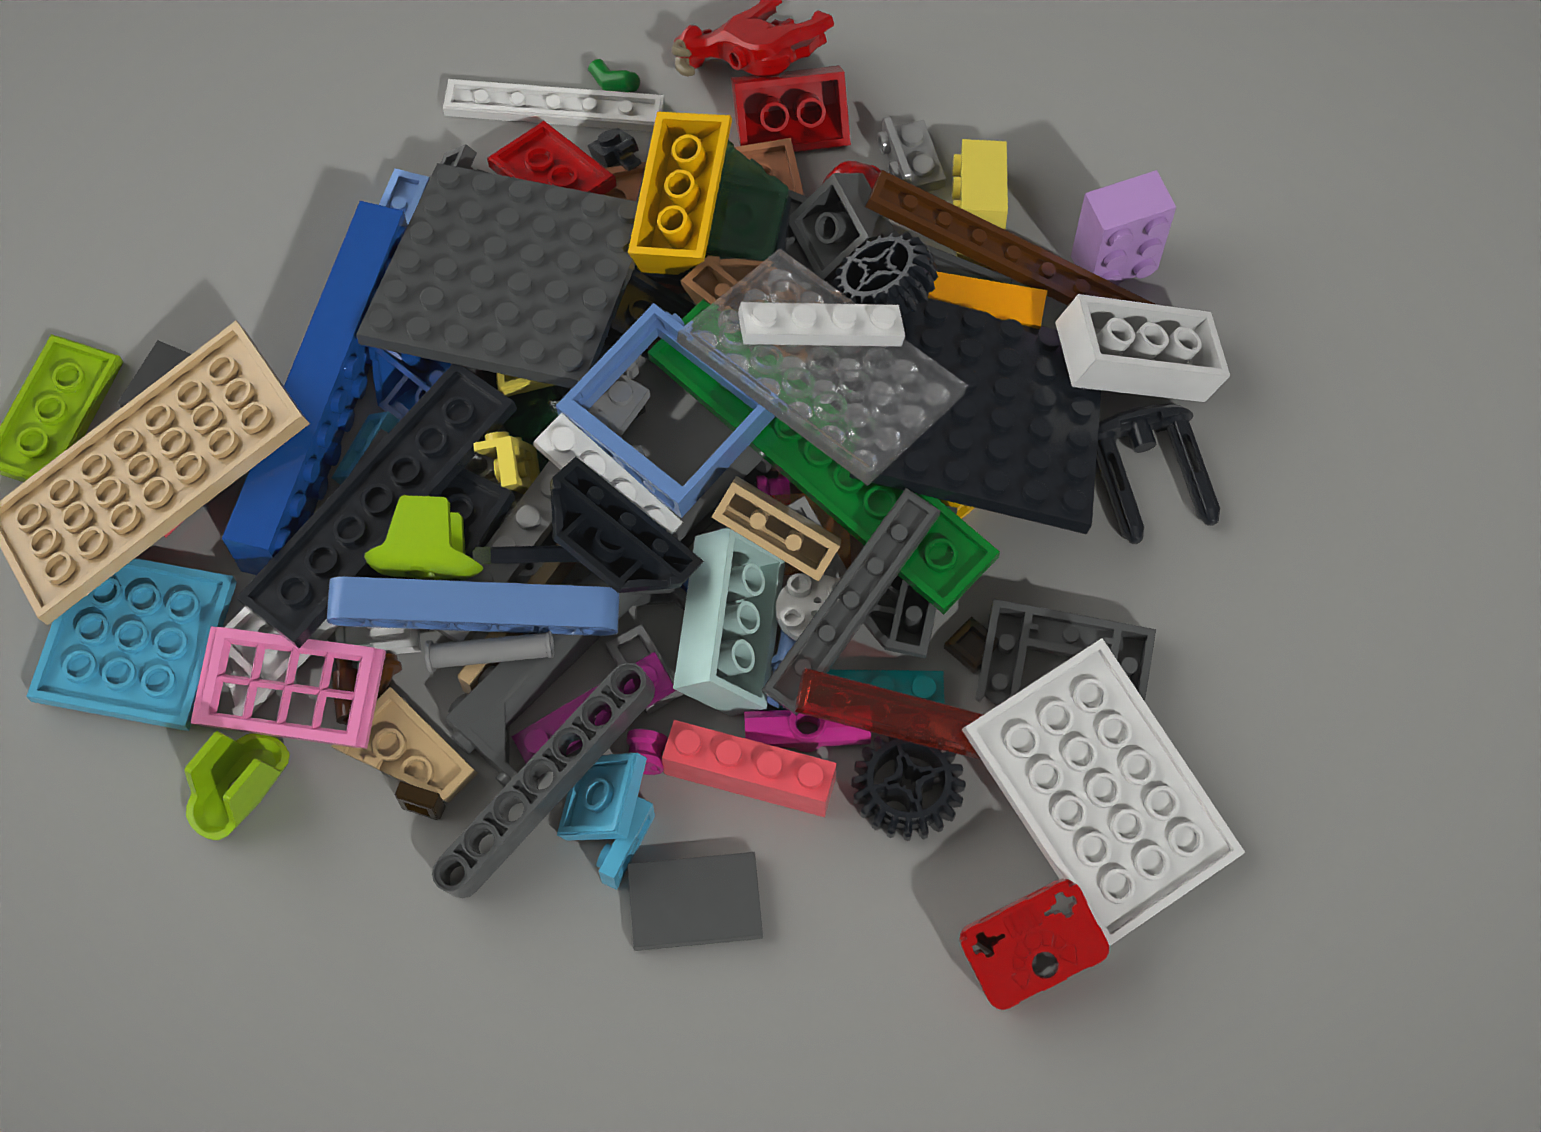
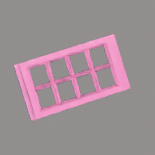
(362, 698)

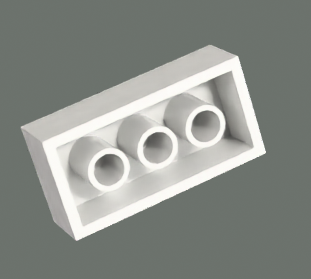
(1141, 348)

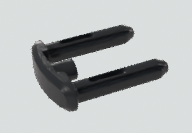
(1138, 425)

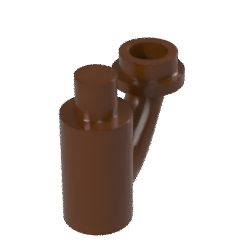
(345, 679)

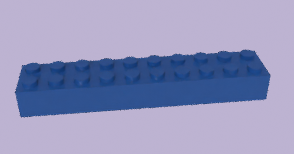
(325, 386)

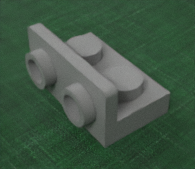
(911, 154)

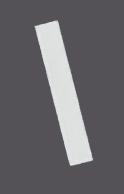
(552, 105)

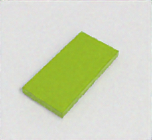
(54, 405)

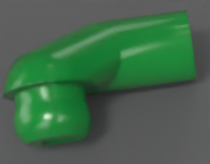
(613, 80)

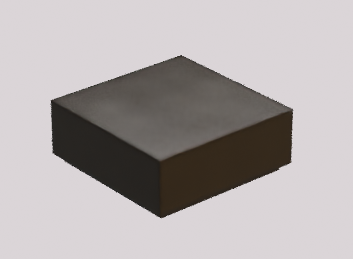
(968, 644)
(420, 801)

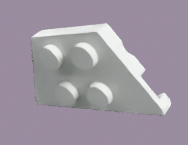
(274, 661)

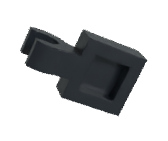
(615, 147)

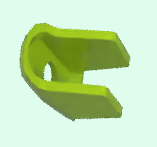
(424, 542)
(253, 760)

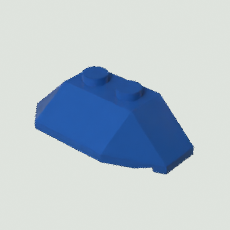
(402, 379)

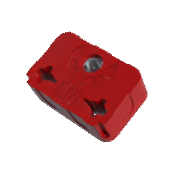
(1026, 931)

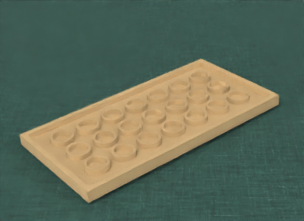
(144, 471)

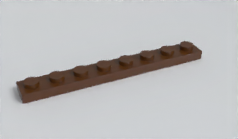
(988, 243)

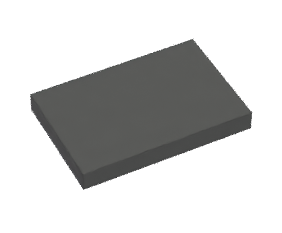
(694, 901)

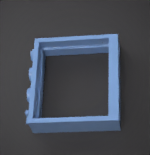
(610, 367)

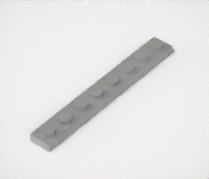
(532, 516)

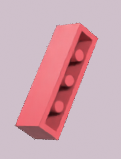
(749, 768)

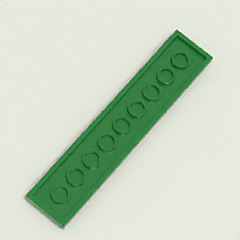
(945, 560)

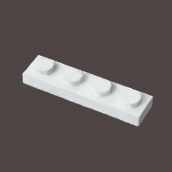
(821, 324)
(565, 441)

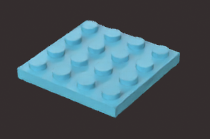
(134, 644)

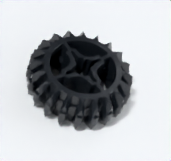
(888, 272)
(890, 790)

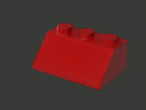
(793, 105)

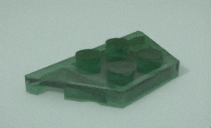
(746, 210)

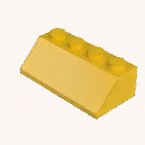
(679, 191)

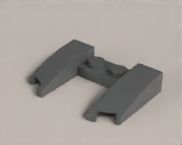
(1055, 633)

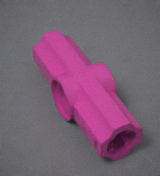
(780, 730)

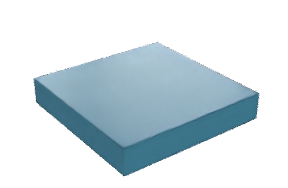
(603, 799)

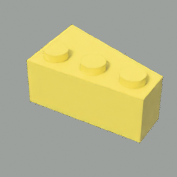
(981, 182)

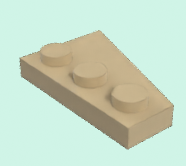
(411, 749)

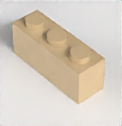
(777, 528)

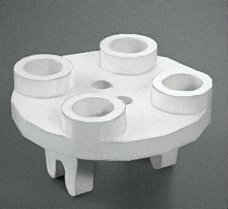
(797, 602)

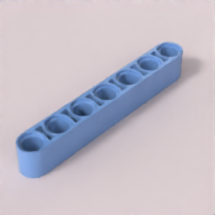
(472, 606)

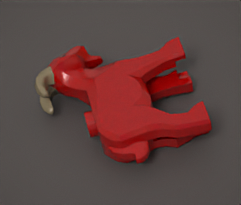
(752, 42)

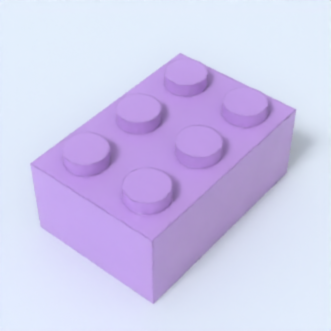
(1124, 228)

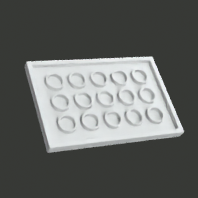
(1103, 790)

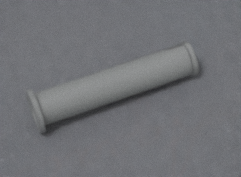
(488, 650)

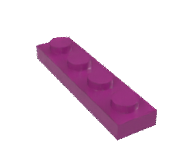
(537, 734)

